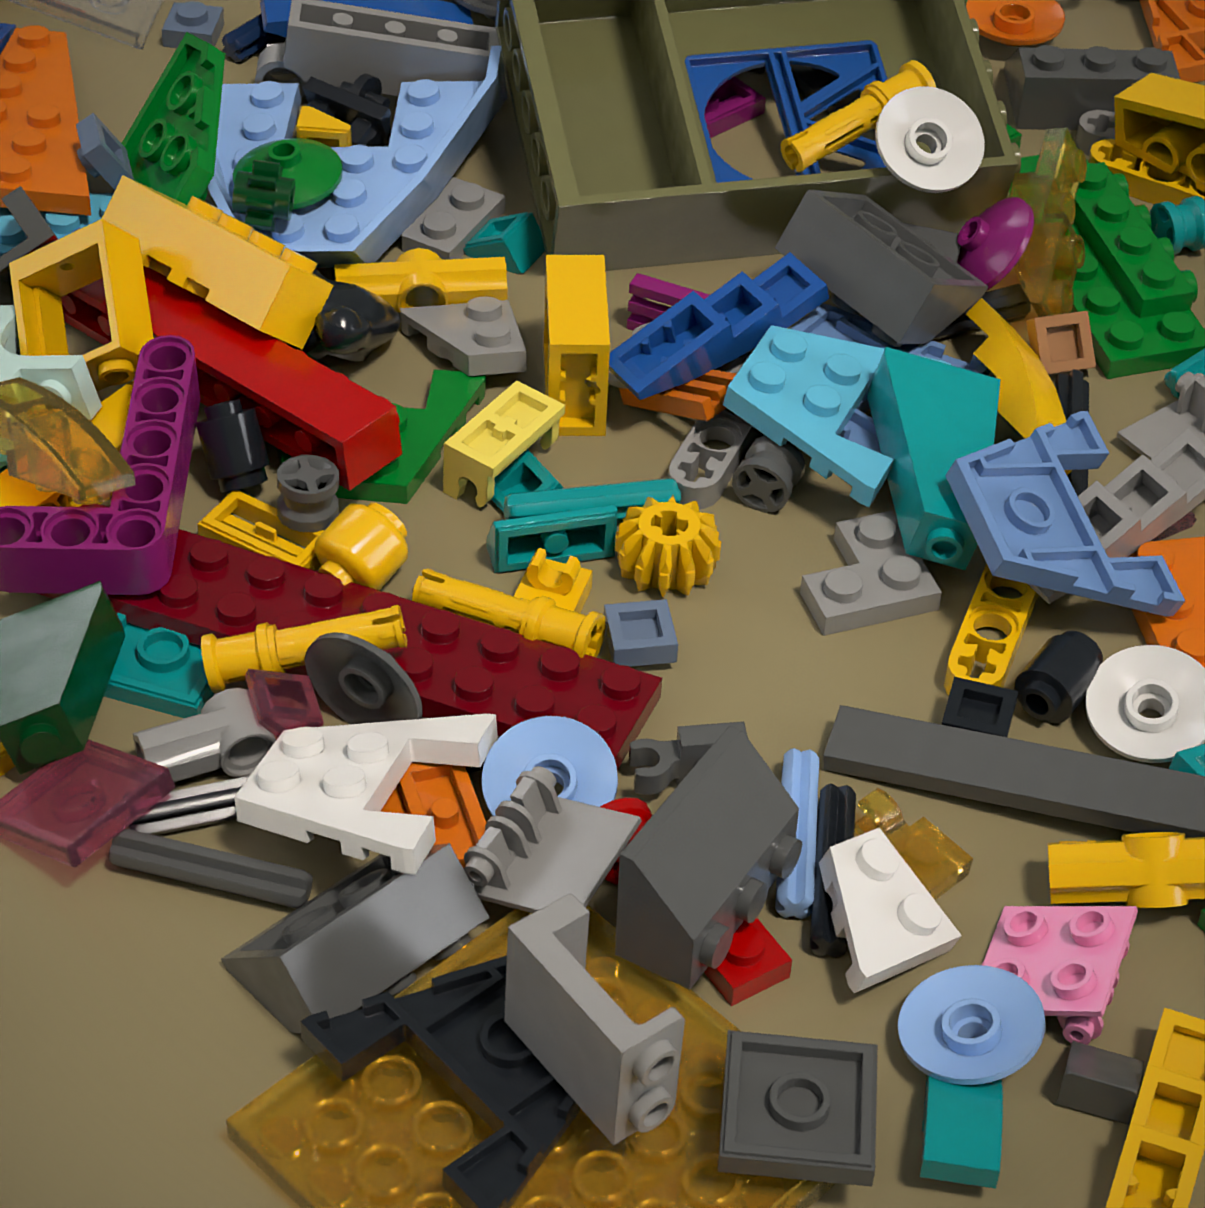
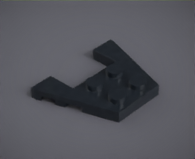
(470, 1046)

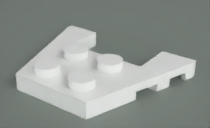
(343, 774)

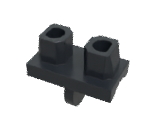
(356, 105)

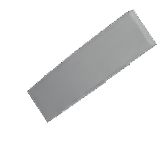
(1144, 499)

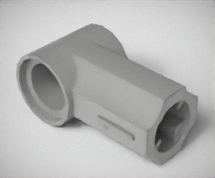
(219, 737)

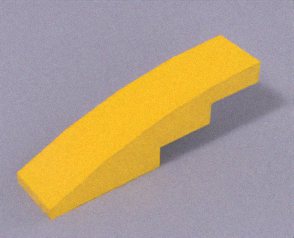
(1026, 390)
(1167, 1122)

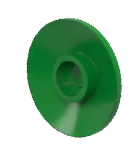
(309, 162)

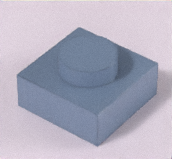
(195, 18)
(102, 152)
(640, 633)

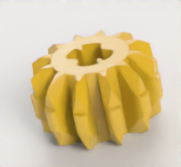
(667, 546)

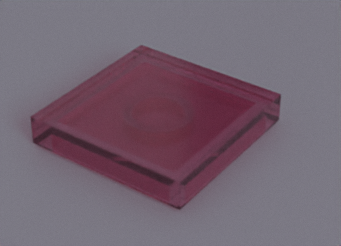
(81, 802)

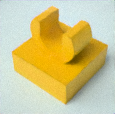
(563, 582)

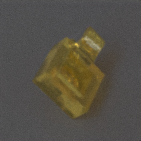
(925, 848)

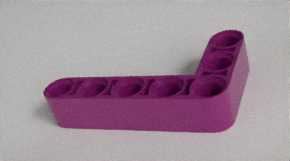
(136, 537)

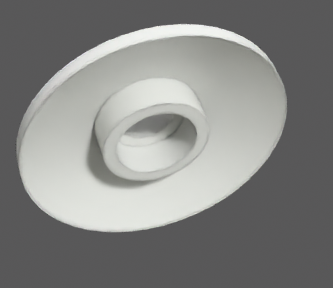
(942, 124)
(1143, 680)

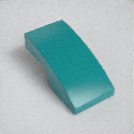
(962, 1132)

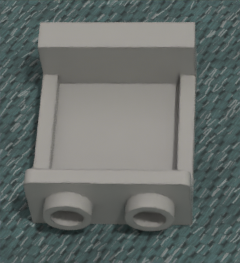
(607, 1063)

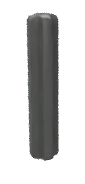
(211, 868)

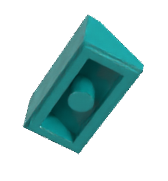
(574, 533)

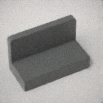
(33, 225)

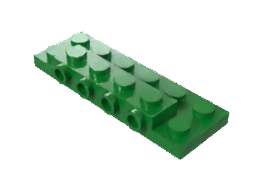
(1129, 281)

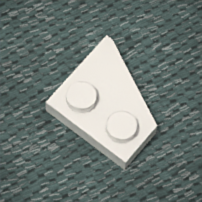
(882, 910)

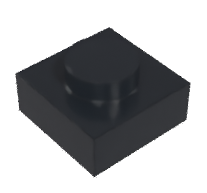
(980, 707)

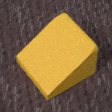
(323, 128)

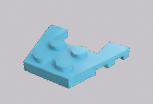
(806, 393)

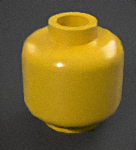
(363, 545)

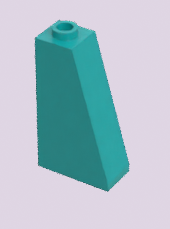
(925, 421)

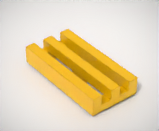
(262, 536)

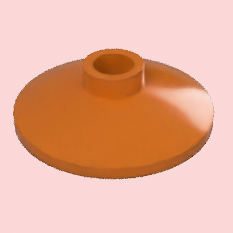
(1017, 20)

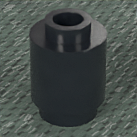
(233, 445)
(1058, 676)

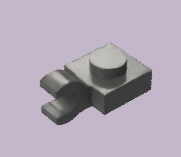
(673, 758)

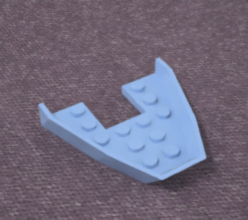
(379, 186)

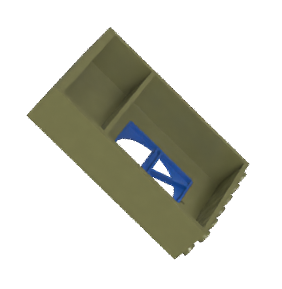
(621, 139)

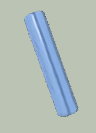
(801, 781)

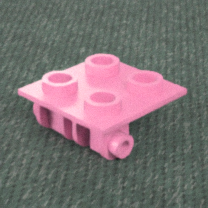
(1066, 958)

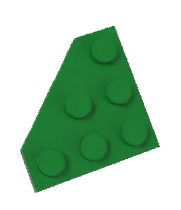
(178, 126)

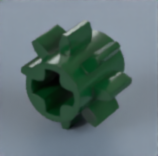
(263, 195)

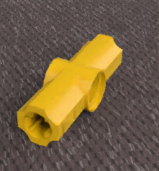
(426, 280)
(1136, 870)

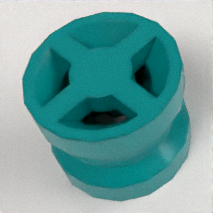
(1180, 223)

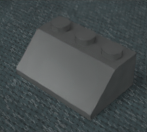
(1058, 85)
(879, 267)
(705, 862)
(359, 938)

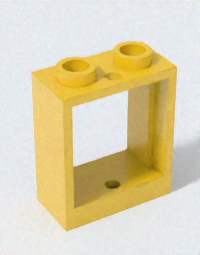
(68, 265)
(577, 341)

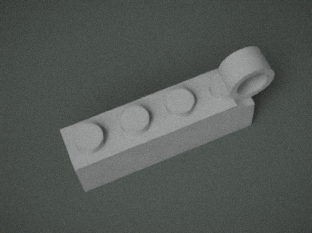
(347, 41)

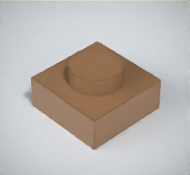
(1062, 342)

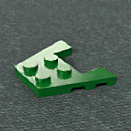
(421, 438)

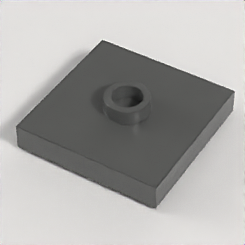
(799, 1108)

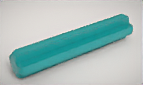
(584, 497)

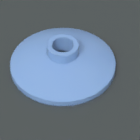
(561, 745)
(971, 1024)

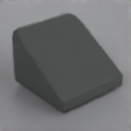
(1101, 1082)

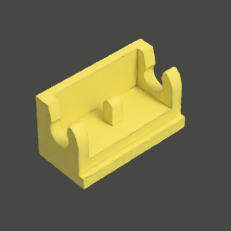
(498, 438)

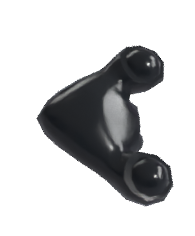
(351, 324)

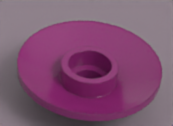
(996, 240)

